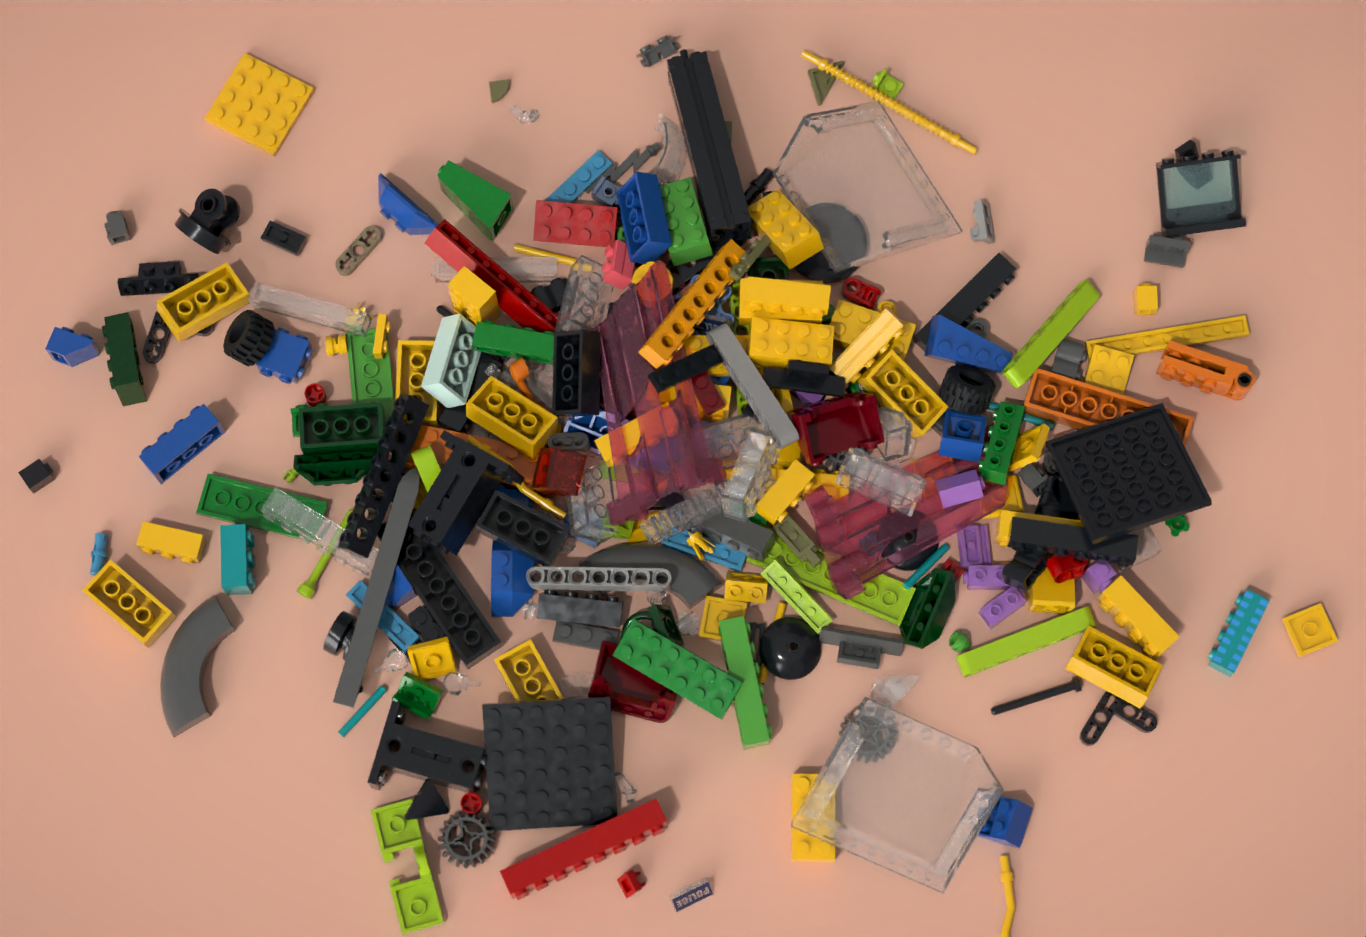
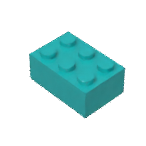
(237, 559)

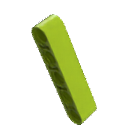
(426, 466)

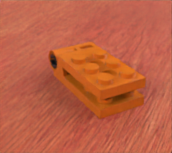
(1205, 371)

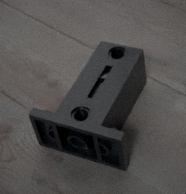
(459, 495)
(425, 756)

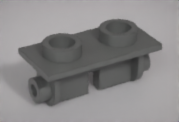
(650, 54)

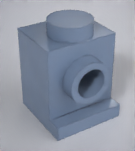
(600, 196)

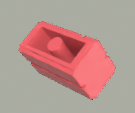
(617, 267)

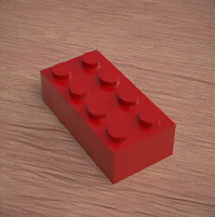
(575, 223)

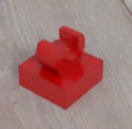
(950, 565)
(630, 883)

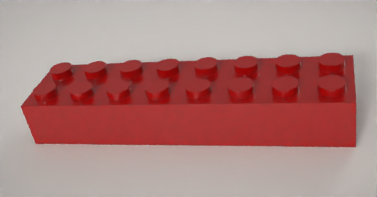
(583, 849)

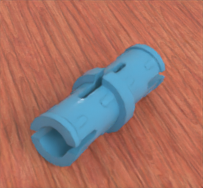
(99, 553)

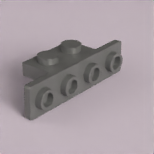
(860, 648)

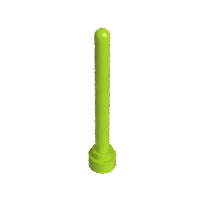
(307, 588)

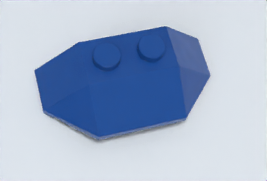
(403, 210)
(593, 426)
(509, 581)

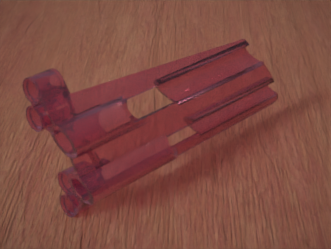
(671, 440)
(858, 529)

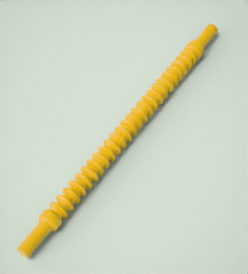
(823, 64)

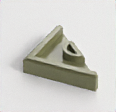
(822, 82)

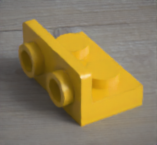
(745, 587)

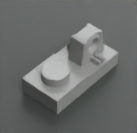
(984, 229)

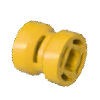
(336, 345)

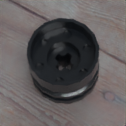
(340, 634)

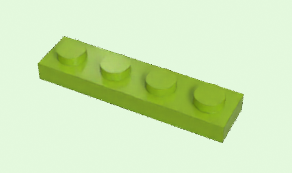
(797, 595)

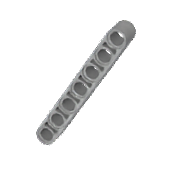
(752, 385)
(589, 574)

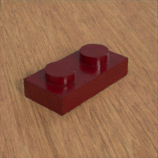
(707, 394)

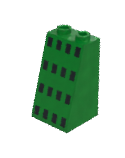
(476, 198)

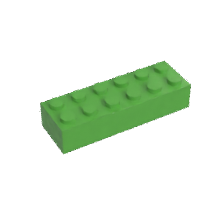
(739, 663)

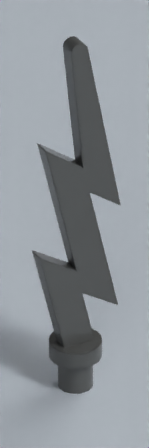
(632, 159)

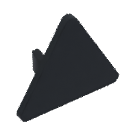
(426, 803)

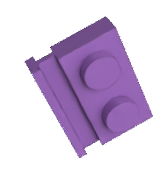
(974, 546)

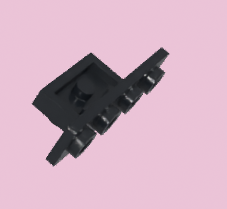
(155, 279)
(805, 378)

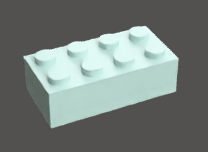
(452, 362)

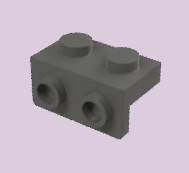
(1166, 250)

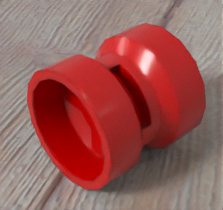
(313, 392)
(469, 801)

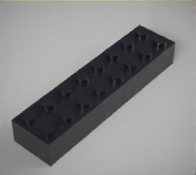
(446, 599)

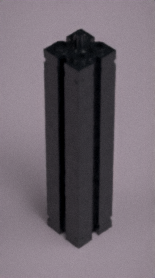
(709, 148)

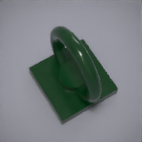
(662, 622)

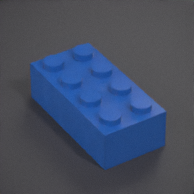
(643, 218)
(182, 443)

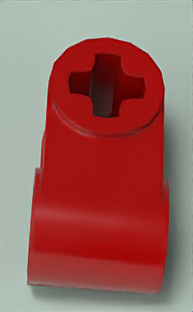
(862, 293)
(1066, 568)

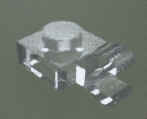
(504, 377)

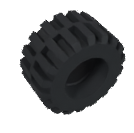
(248, 337)
(967, 389)

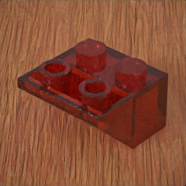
(558, 472)

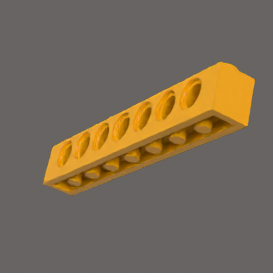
(691, 306)

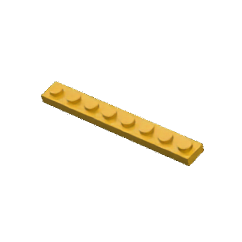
(1187, 335)

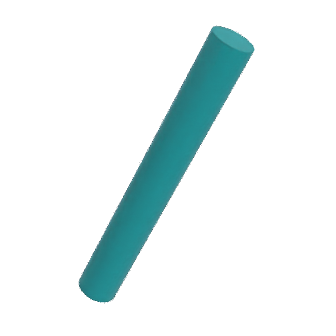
(925, 566)
(362, 711)

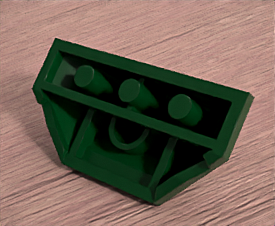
(334, 467)
(929, 609)

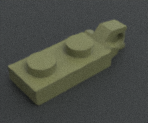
(748, 259)
(797, 541)

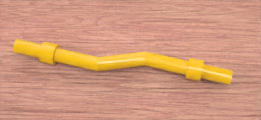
(546, 504)
(1006, 879)

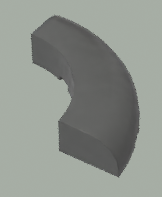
(689, 577)
(186, 664)

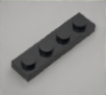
(685, 368)

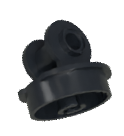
(210, 219)

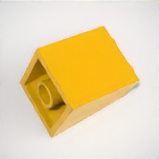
(1051, 597)

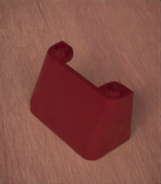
(837, 426)
(629, 689)

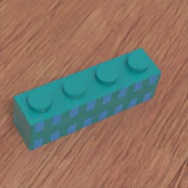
(1238, 632)

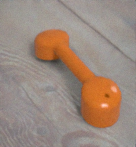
(518, 372)

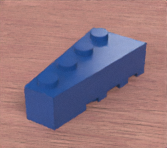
(961, 346)

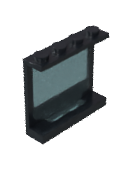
(1199, 193)

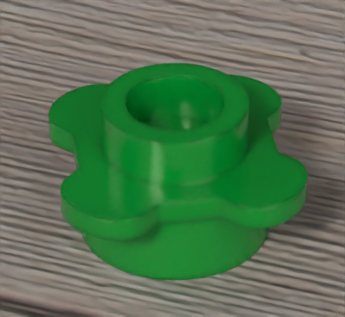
(1175, 530)

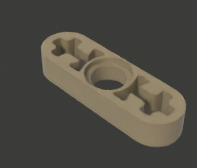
(344, 258)

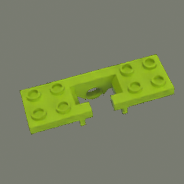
(414, 900)

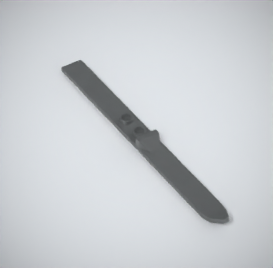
(377, 590)

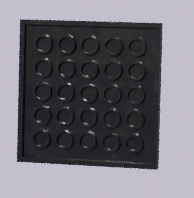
(1128, 473)
(549, 763)

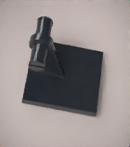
(1055, 501)

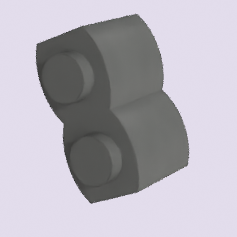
(1068, 358)

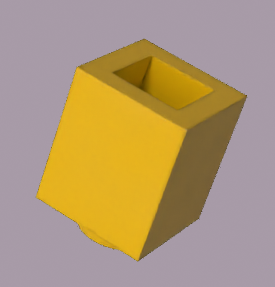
(1145, 299)

